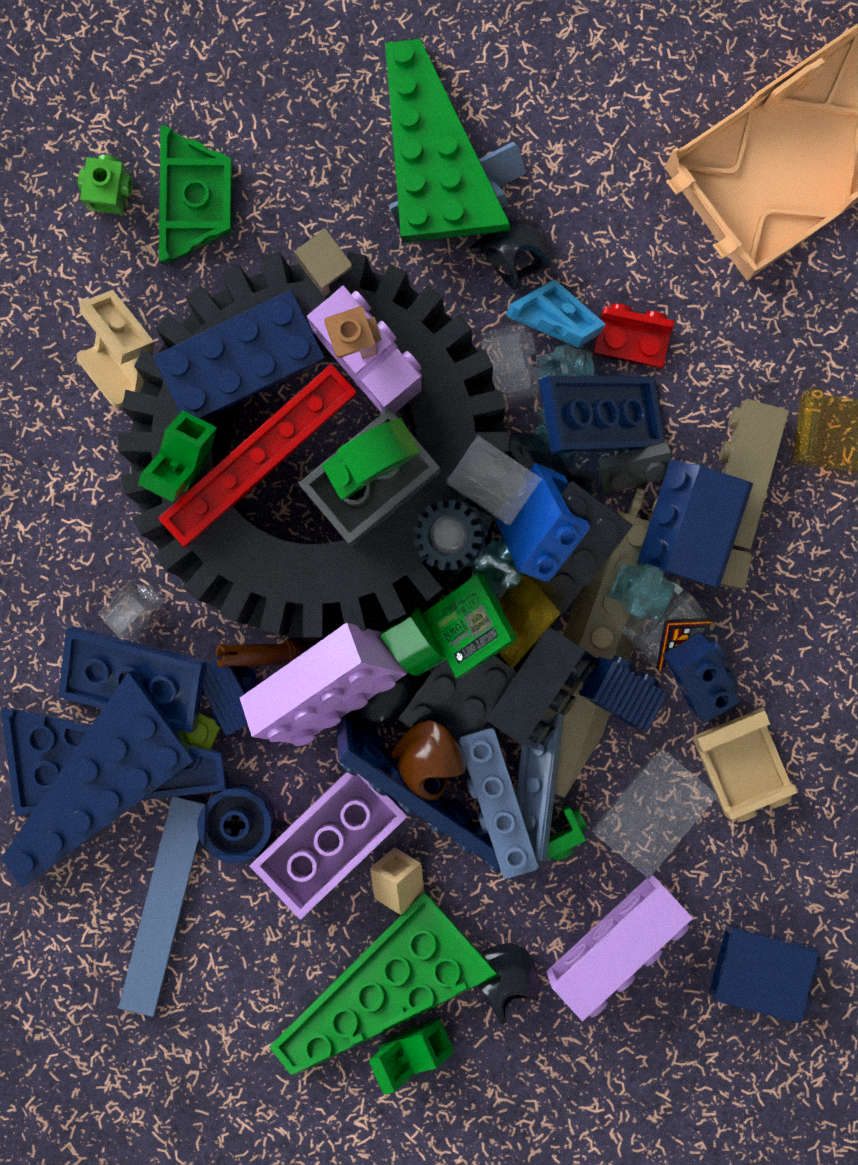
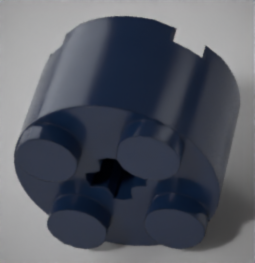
(221, 836)

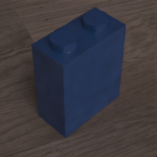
(764, 973)

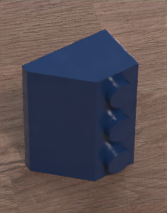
(695, 523)

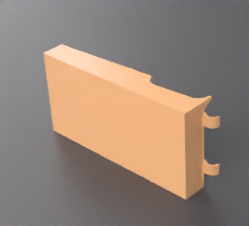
(778, 160)

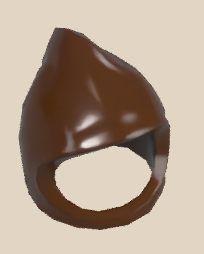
(428, 753)

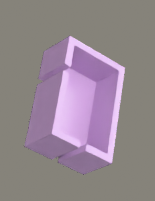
(385, 378)

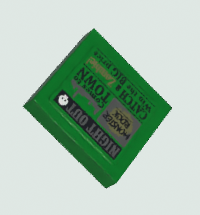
(470, 626)

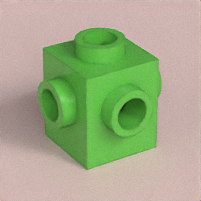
(105, 184)

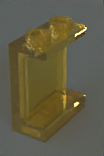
(826, 432)

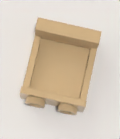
(116, 347)
(744, 766)

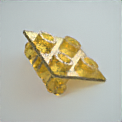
(529, 615)

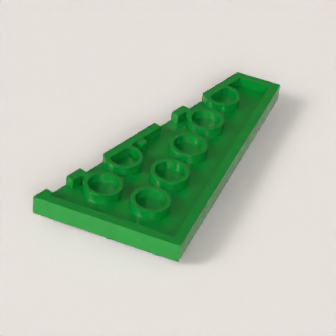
(436, 168)
(400, 976)

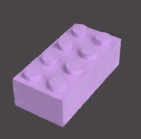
(321, 686)
(327, 842)
(618, 948)

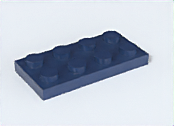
(239, 357)
(601, 413)
(98, 663)

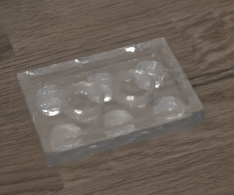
(654, 812)

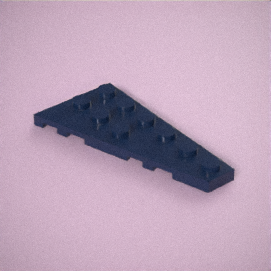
(43, 744)
(365, 754)
(112, 769)

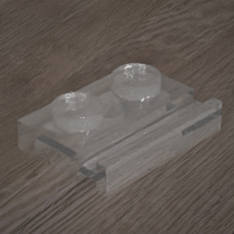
(493, 480)

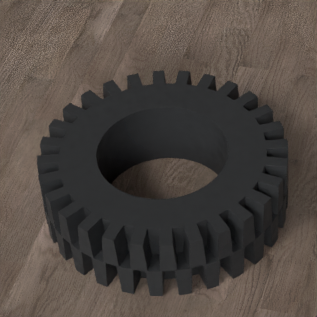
(320, 586)

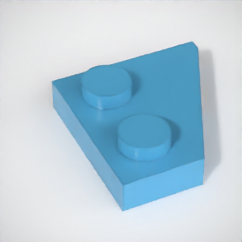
(557, 314)

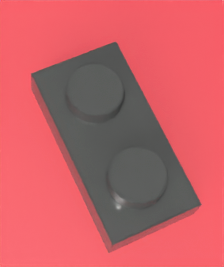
(633, 467)

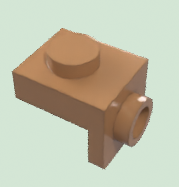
(353, 333)

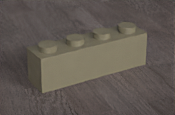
(752, 458)

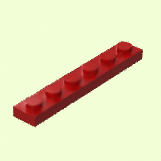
(258, 456)

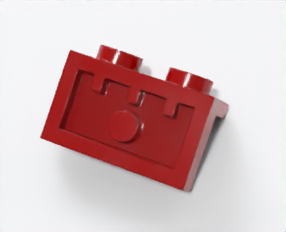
(634, 336)

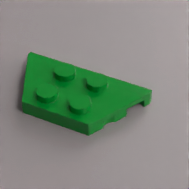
(193, 195)

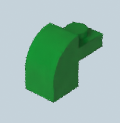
(370, 456)
(180, 457)
(413, 643)
(410, 1053)

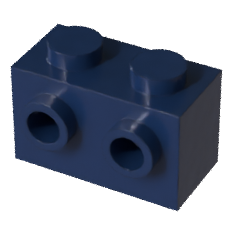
(702, 677)

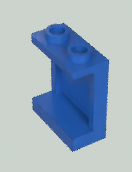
(544, 528)

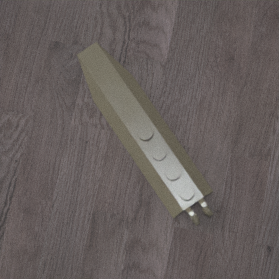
(596, 628)

